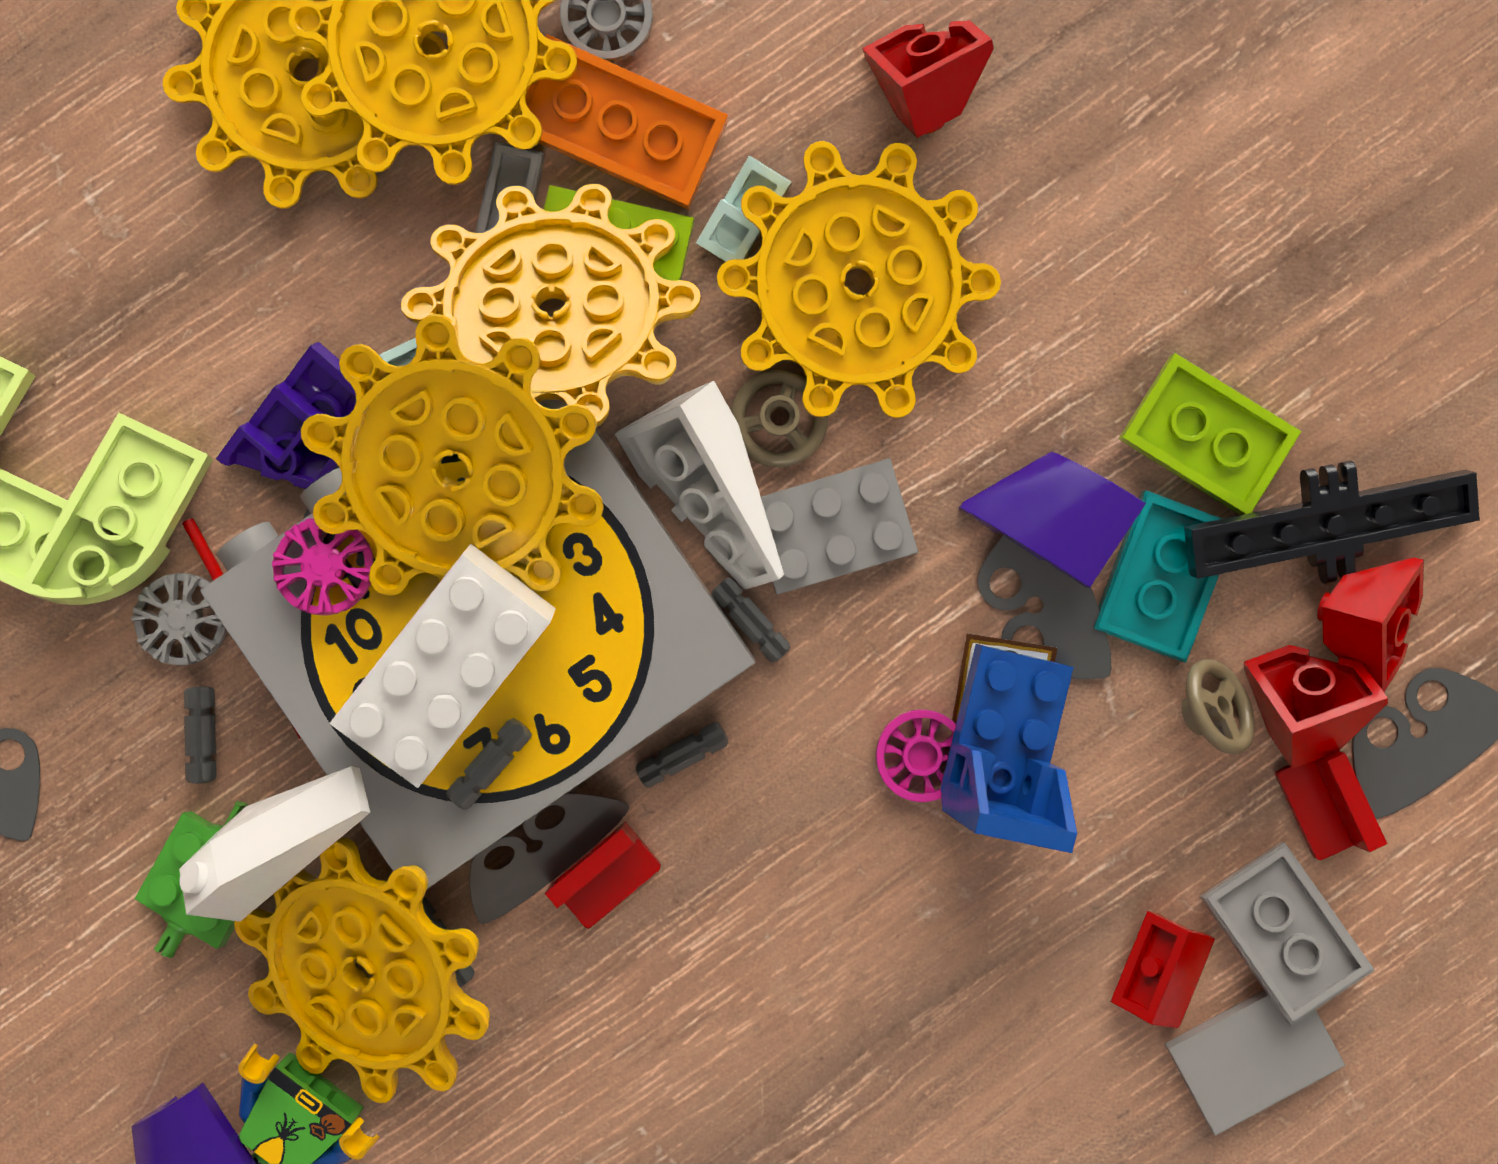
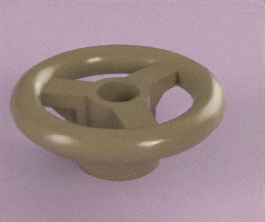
(803, 446)
(1212, 712)

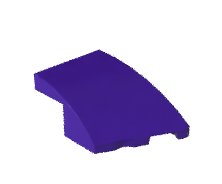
(273, 435)
(1059, 514)
(188, 1132)

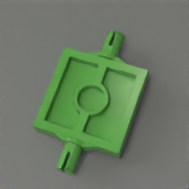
(162, 886)

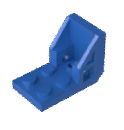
(1002, 751)

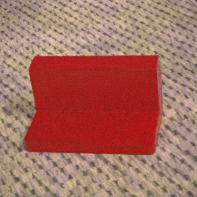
(1330, 806)
(604, 876)
(1162, 971)

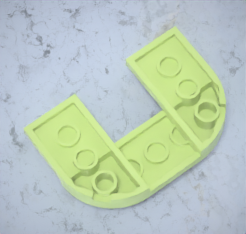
(111, 525)

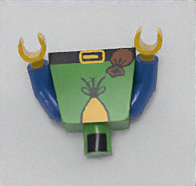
(297, 1114)

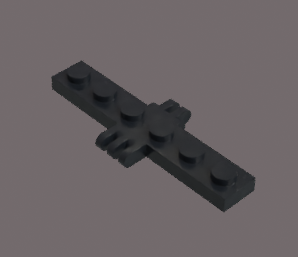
(1331, 522)

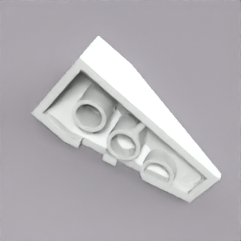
(702, 465)
(270, 845)

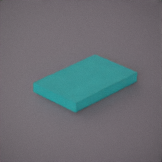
(1150, 590)

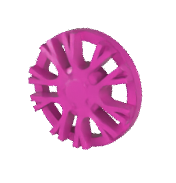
(321, 567)
(919, 754)

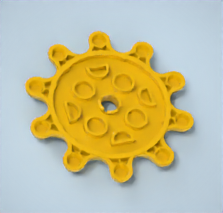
(435, 98)
(256, 100)
(868, 225)
(569, 256)
(442, 408)
(377, 1021)

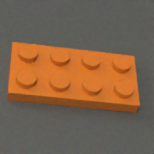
(628, 127)

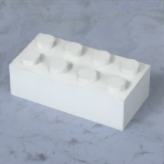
(444, 666)

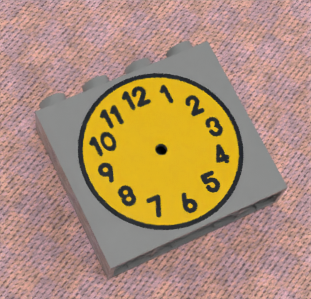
(616, 663)

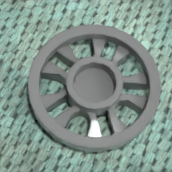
(607, 20)
(176, 620)

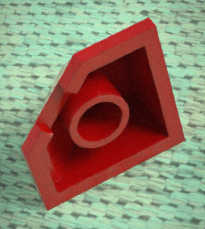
(929, 72)
(1372, 615)
(1312, 702)

